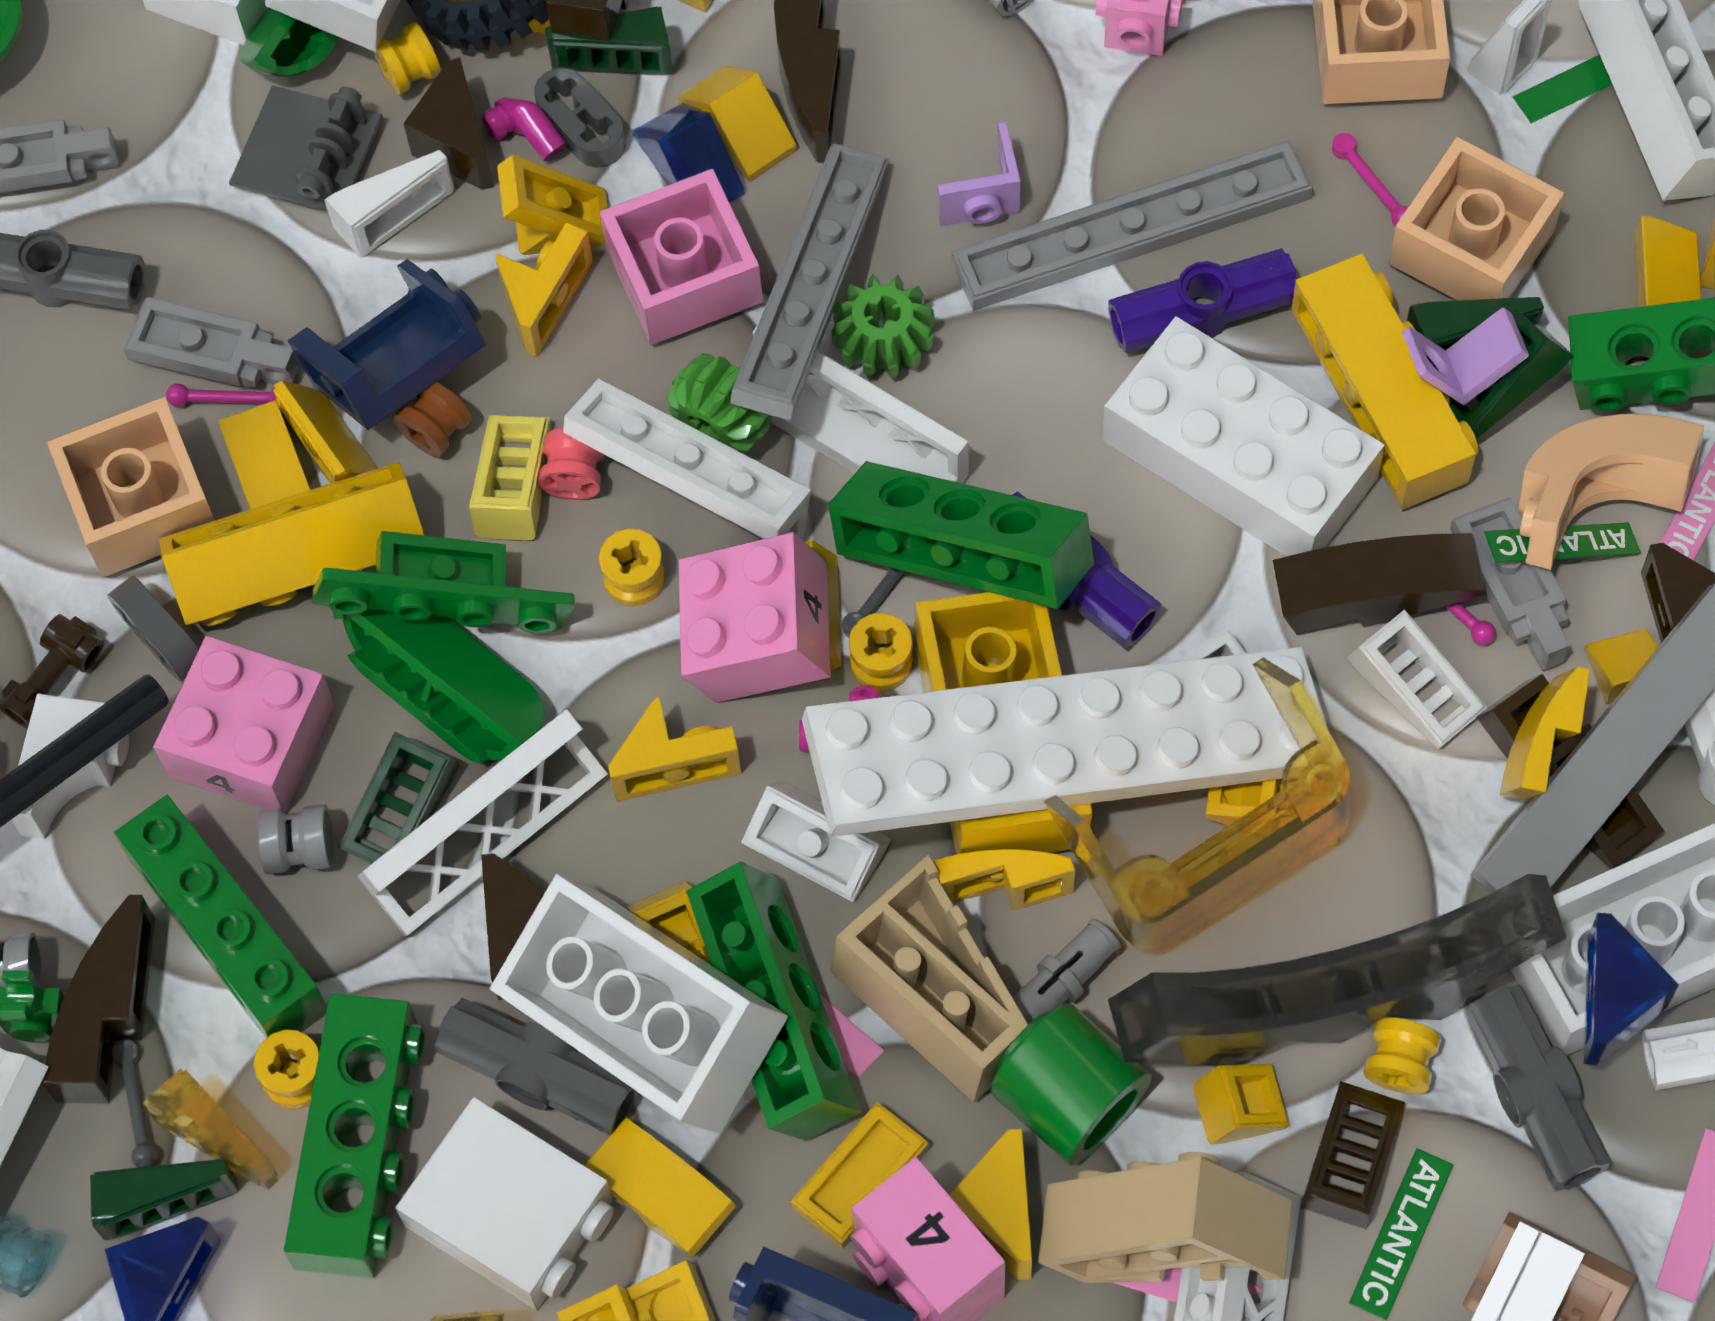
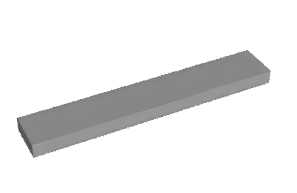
(1131, 225)
(809, 282)
(1610, 755)

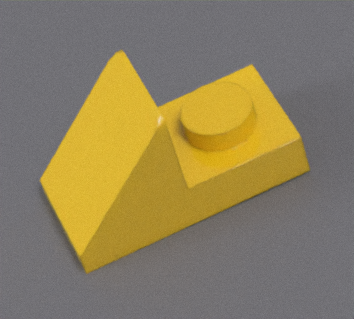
(545, 200)
(543, 293)
(655, 764)

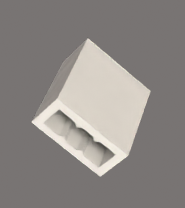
(507, 1204)

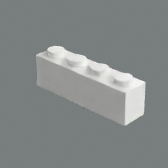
(1661, 89)

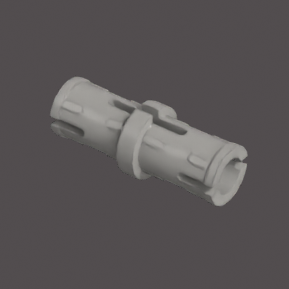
(1062, 976)

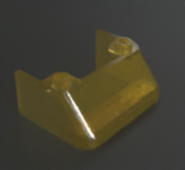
(1166, 902)

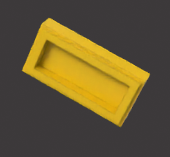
(857, 1167)

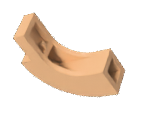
(1601, 461)

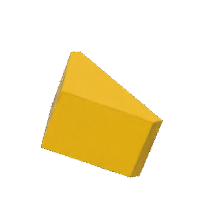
(744, 118)
(997, 1204)

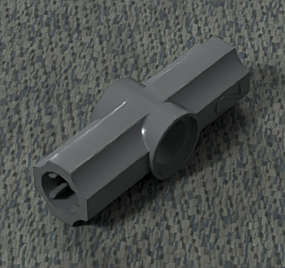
(80, 272)
(534, 1066)
(1537, 1087)

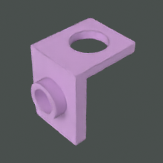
(984, 197)
(1473, 360)

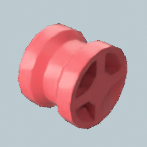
(569, 467)

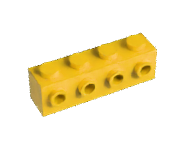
(1363, 351)
(285, 544)

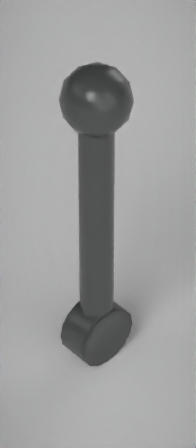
(873, 601)
(127, 1056)

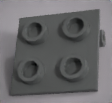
(306, 146)

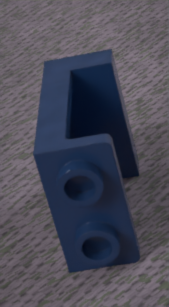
(396, 350)
(804, 1294)

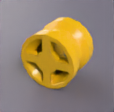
(407, 58)
(638, 581)
(881, 666)
(1402, 1055)
(295, 1083)

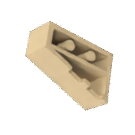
(929, 980)
(1164, 1218)

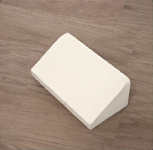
(796, 834)

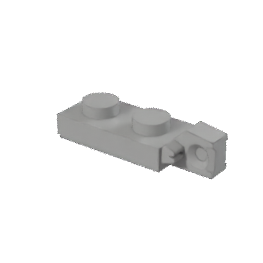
(52, 154)
(208, 345)
(1521, 594)

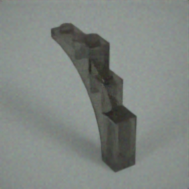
(1340, 992)

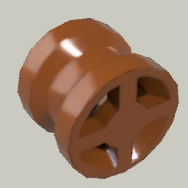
(433, 419)

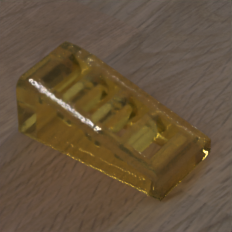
(196, 1118)

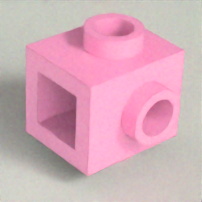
(1138, 24)

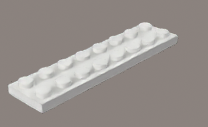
(1061, 736)

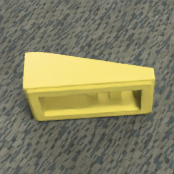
(509, 512)

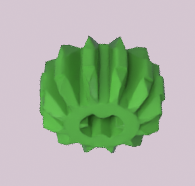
(861, 329)
(703, 399)

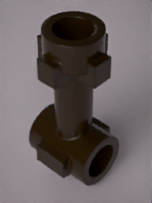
(68, 644)

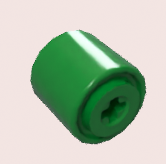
(1068, 1082)

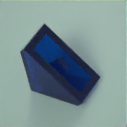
(687, 144)
(1622, 988)
(161, 1269)

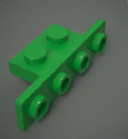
(442, 579)

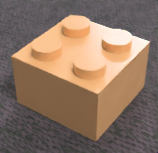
(1381, 49)
(1475, 225)
(130, 484)

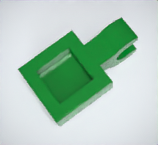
(26, 1009)

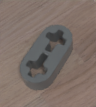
(588, 109)
(154, 627)

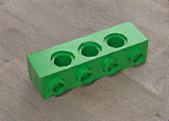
(1663, 333)
(962, 534)
(220, 920)
(756, 944)
(353, 1034)

